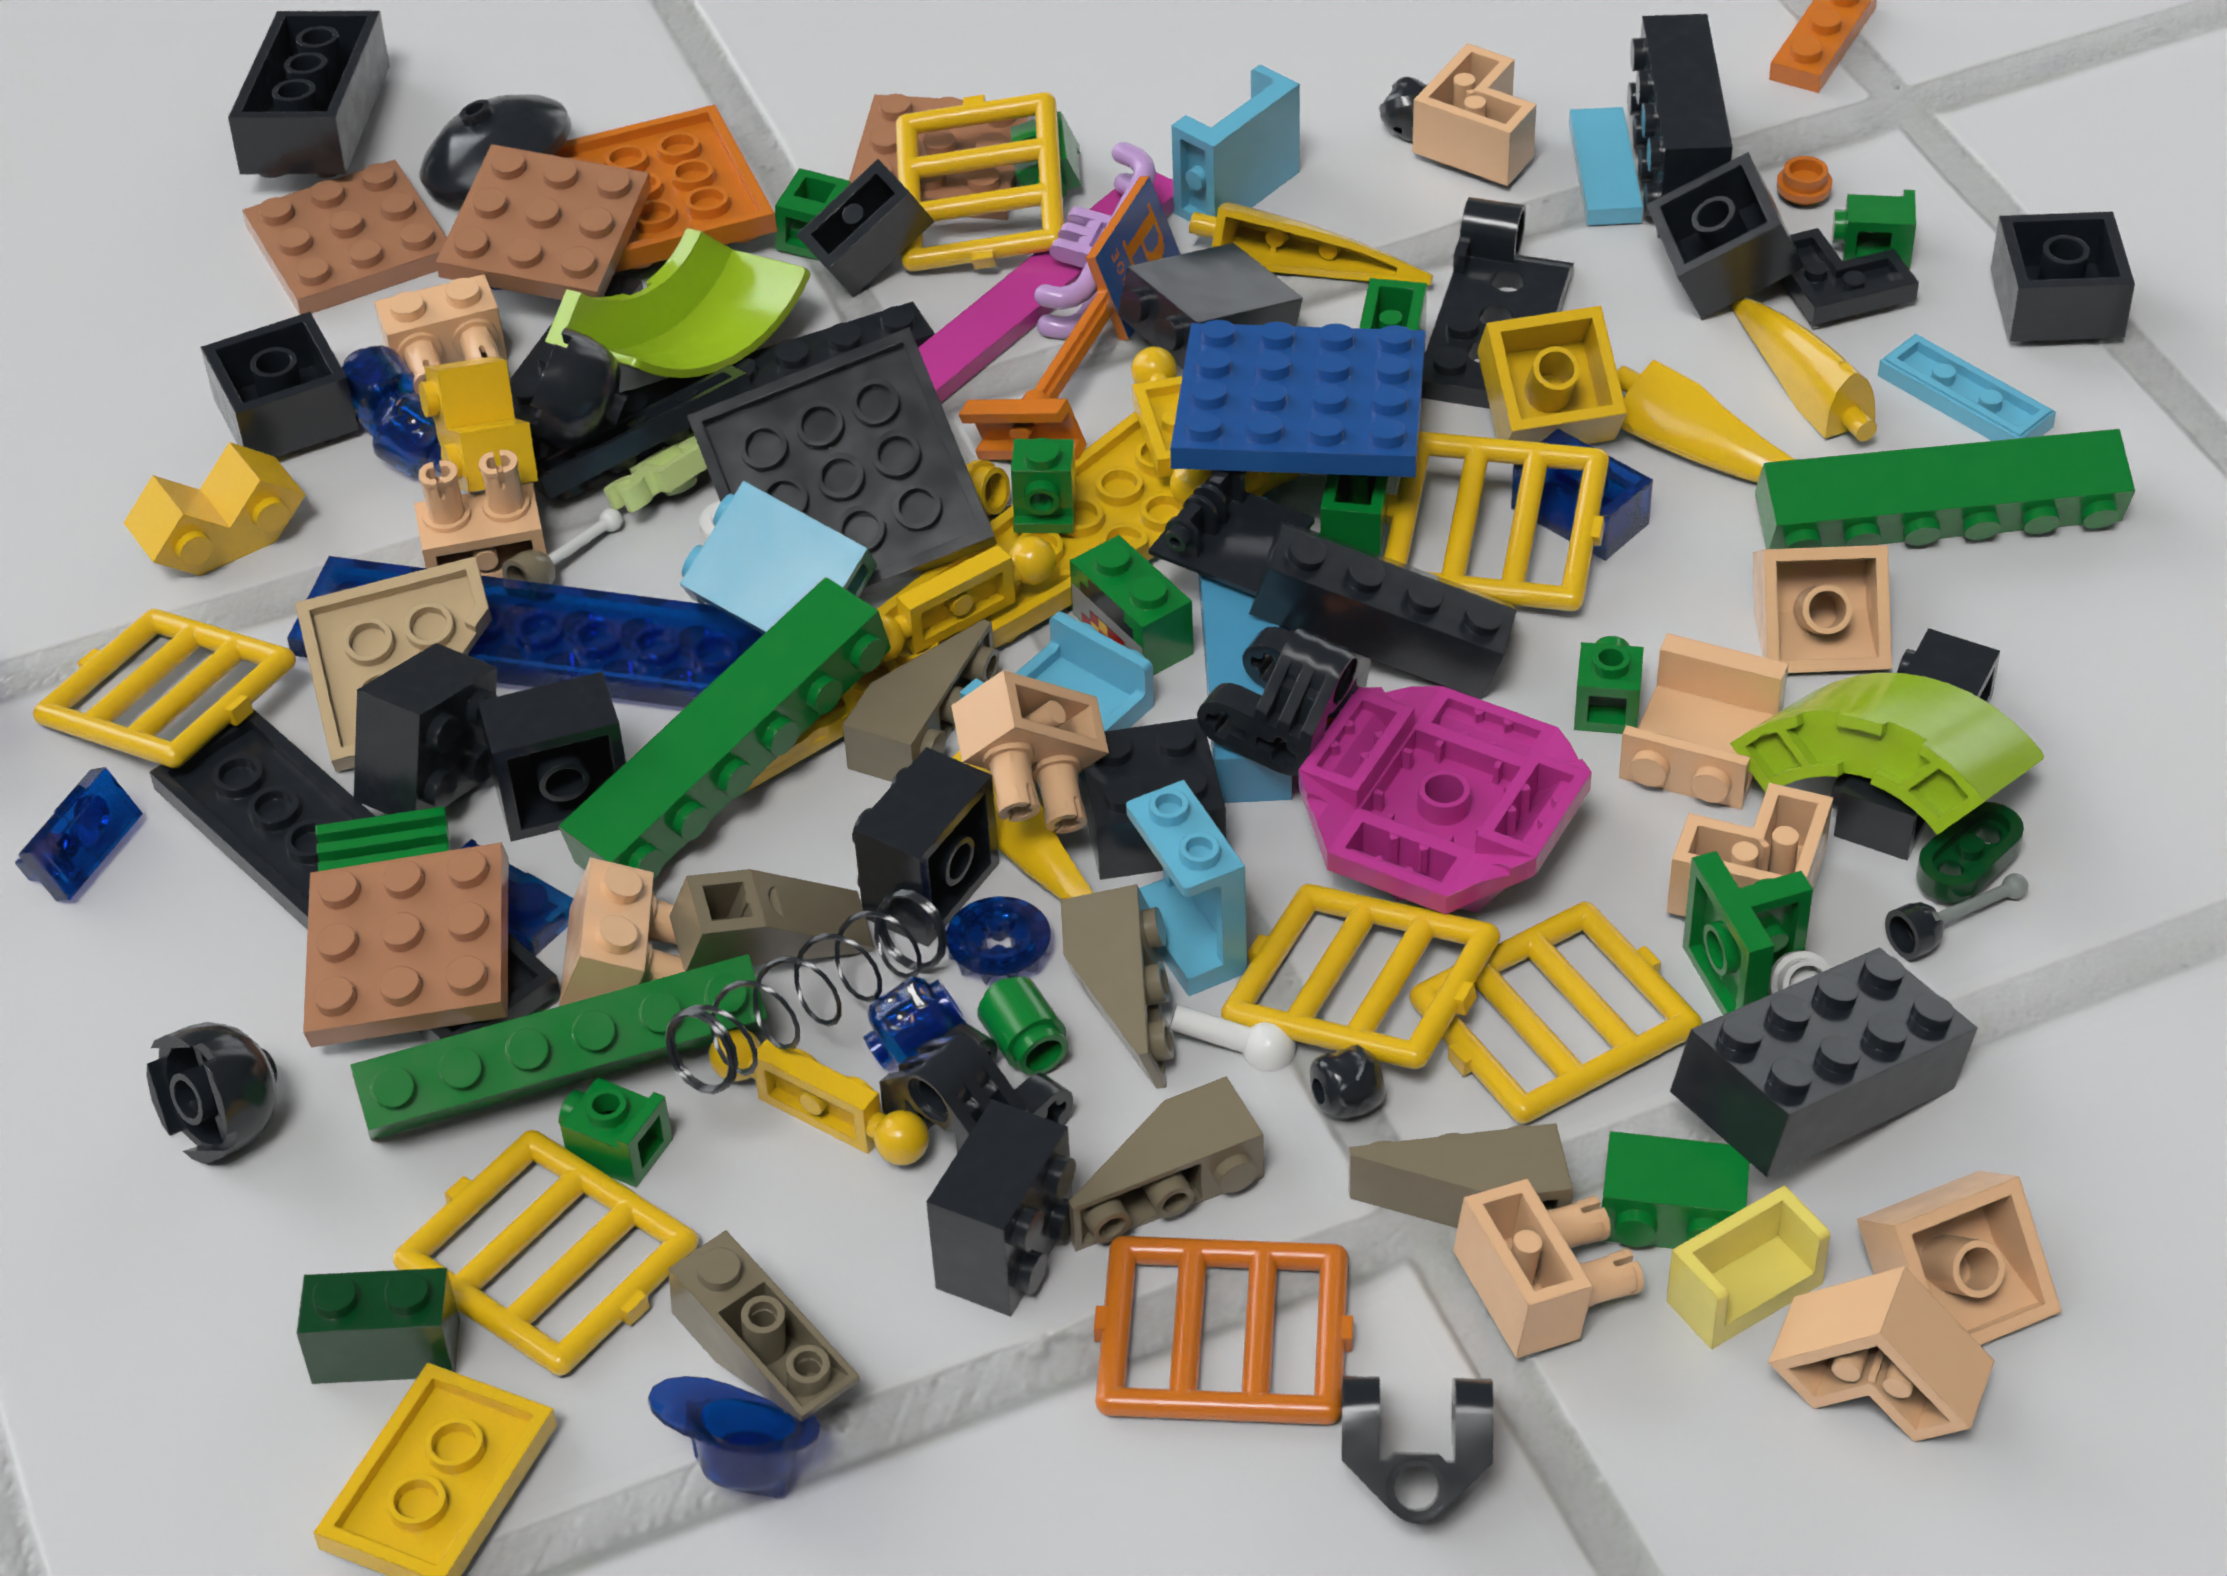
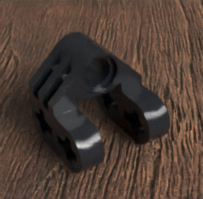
(1302, 689)
(958, 1078)
(1470, 1440)

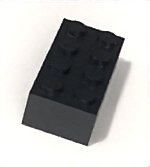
(309, 93)
(1676, 104)
(1822, 1060)

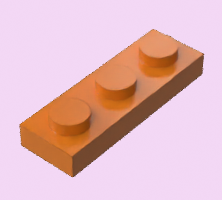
(1819, 42)

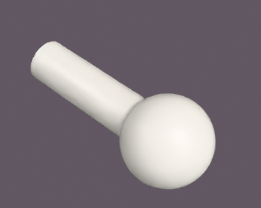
(1262, 1044)

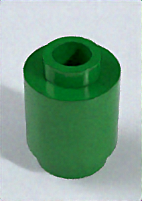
(1023, 1025)

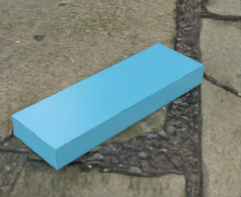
(1605, 166)
(1964, 391)

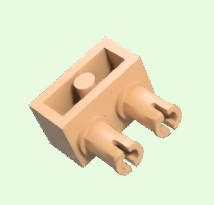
(442, 324)
(481, 523)
(1031, 735)
(611, 931)
(1527, 1271)

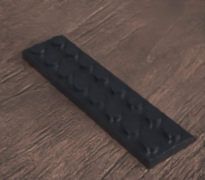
(261, 808)

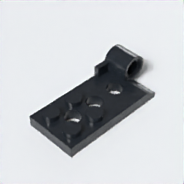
(1483, 264)

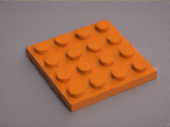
(694, 180)

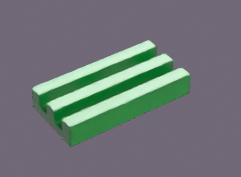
(382, 837)

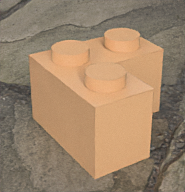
(1474, 119)
(1784, 840)
(1884, 1342)

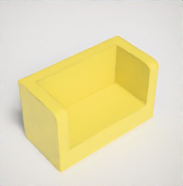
(1747, 1266)

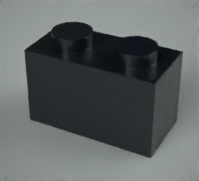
(865, 227)

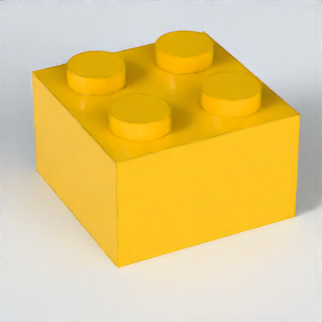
(1552, 376)

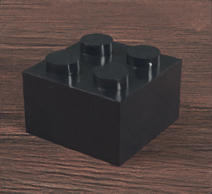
(1724, 235)
(2062, 276)
(280, 387)
(422, 732)
(550, 750)
(1138, 764)
(928, 837)
(1001, 1208)

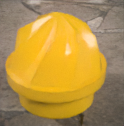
(991, 485)

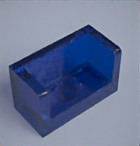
(1624, 500)

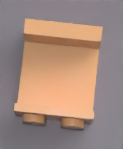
(1696, 711)

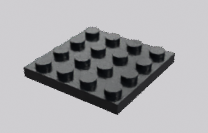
(857, 451)

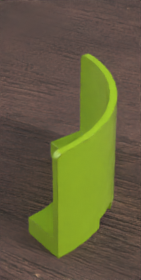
(695, 313)
(1905, 733)

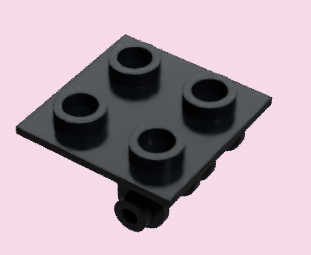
(1224, 531)

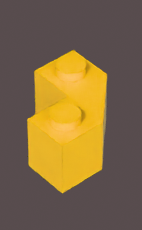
(475, 417)
(230, 516)

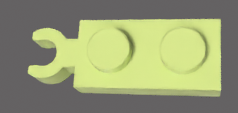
(667, 471)

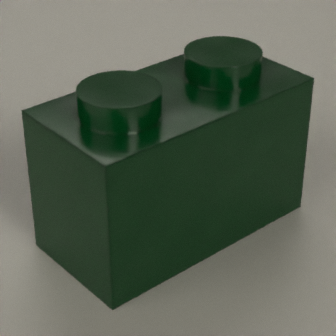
(377, 1324)

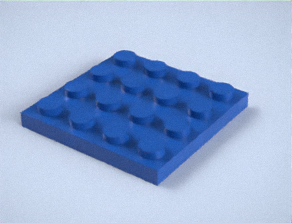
(1300, 399)

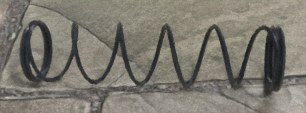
(717, 1028)

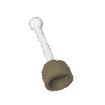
(540, 568)

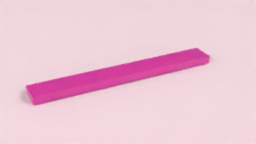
(1007, 310)

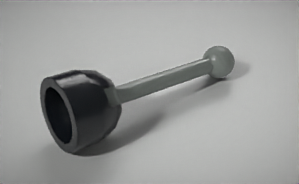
(1919, 928)

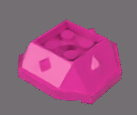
(1439, 795)

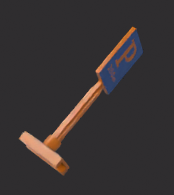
(1132, 237)

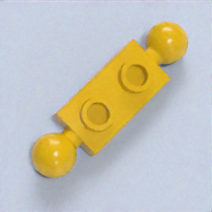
(1155, 403)
(965, 594)
(827, 1100)

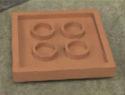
(880, 143)
(544, 223)
(346, 237)
(407, 945)

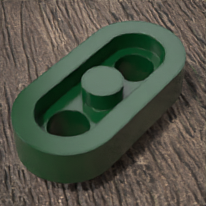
(1959, 861)

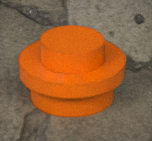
(1804, 181)

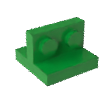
(1742, 931)

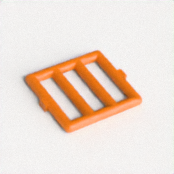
(1254, 1401)

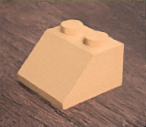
(1824, 607)
(1970, 1250)

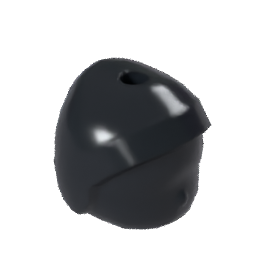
(1398, 107)
(1347, 1082)

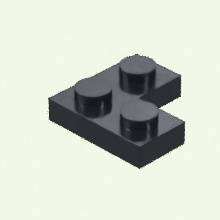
(1839, 288)

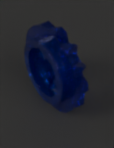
(998, 919)

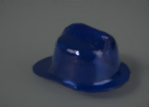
(735, 1434)

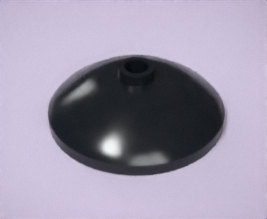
(506, 120)

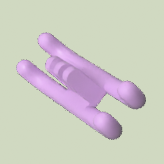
(1076, 241)

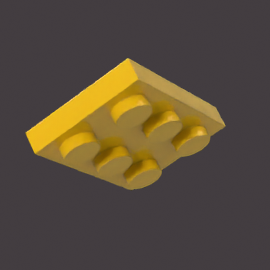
(436, 1477)

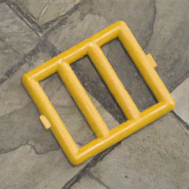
(1047, 193)
(1535, 458)
(140, 736)
(1361, 913)
(1573, 1077)
(577, 1177)

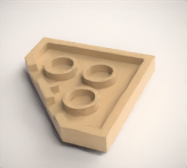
(378, 626)

